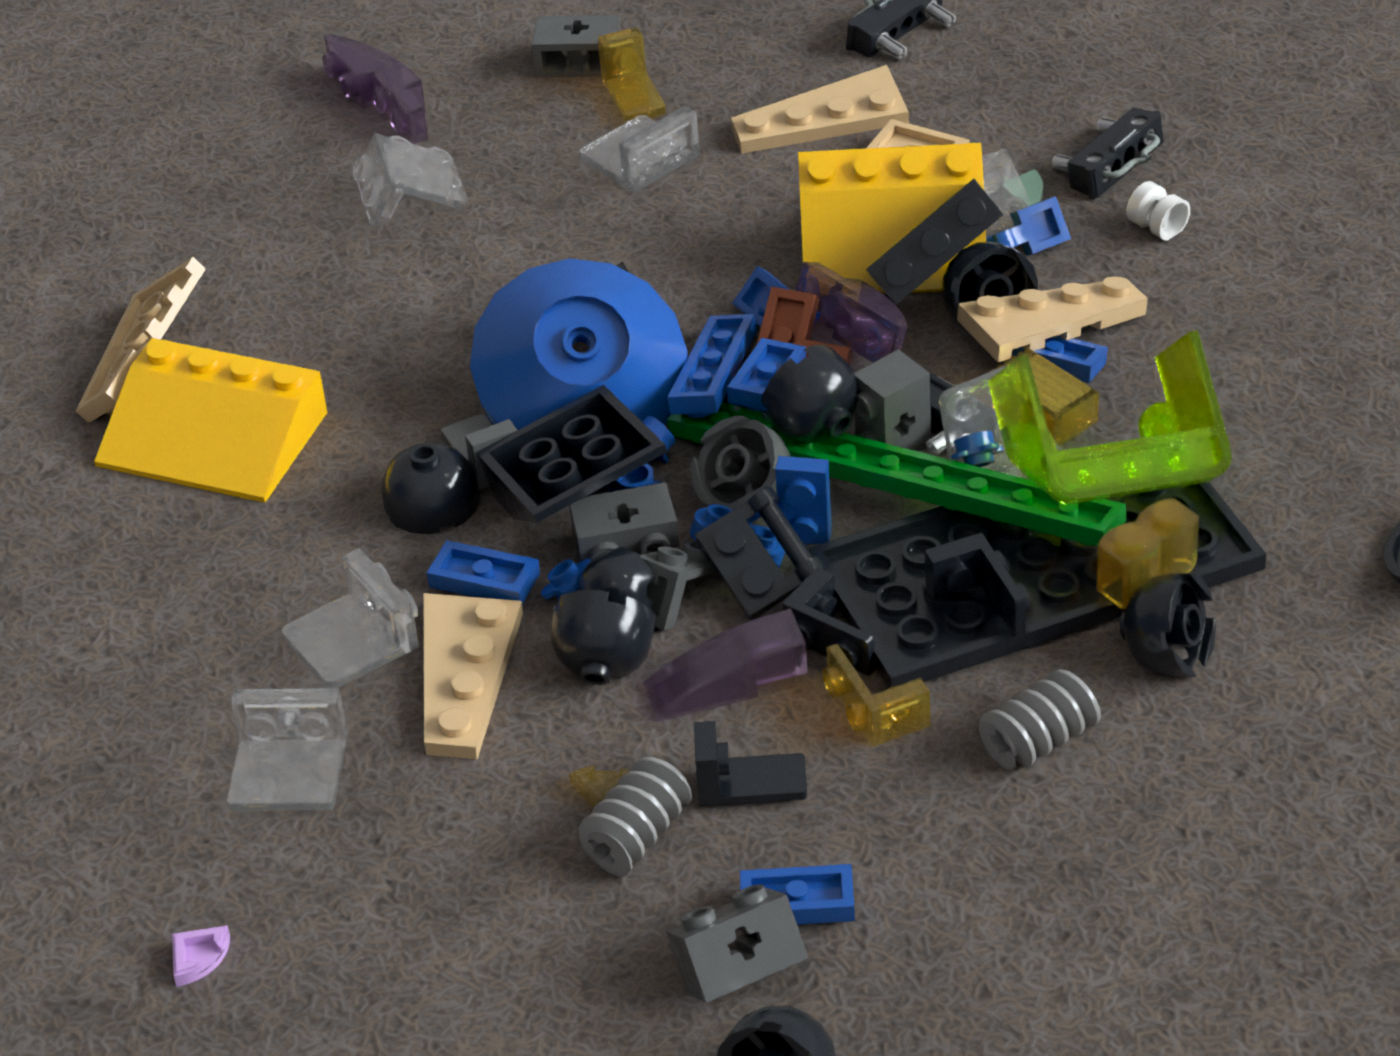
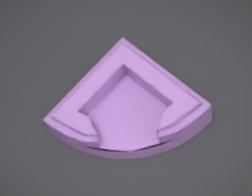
(197, 951)

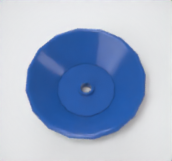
(527, 334)

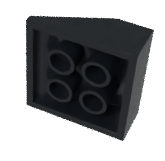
(567, 455)

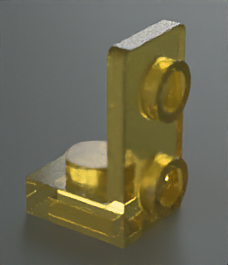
(626, 75)
(880, 715)

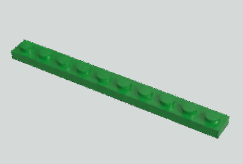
(935, 480)

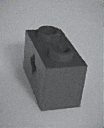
(570, 44)
(894, 402)
(627, 518)
(765, 947)

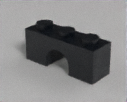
(934, 241)

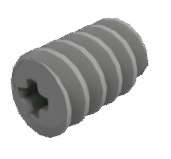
(1038, 719)
(634, 815)

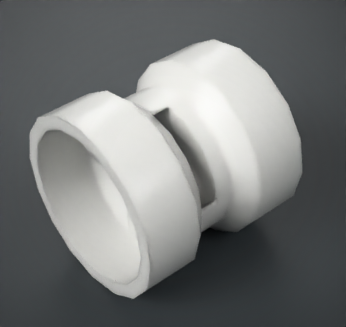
(1155, 209)

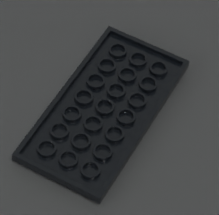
(918, 637)

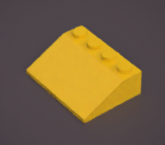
(871, 198)
(211, 419)

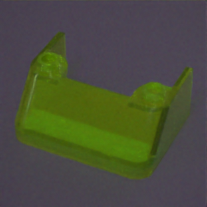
(1178, 444)

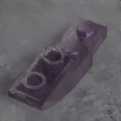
(380, 81)
(855, 312)

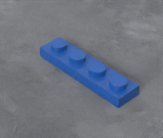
(712, 365)

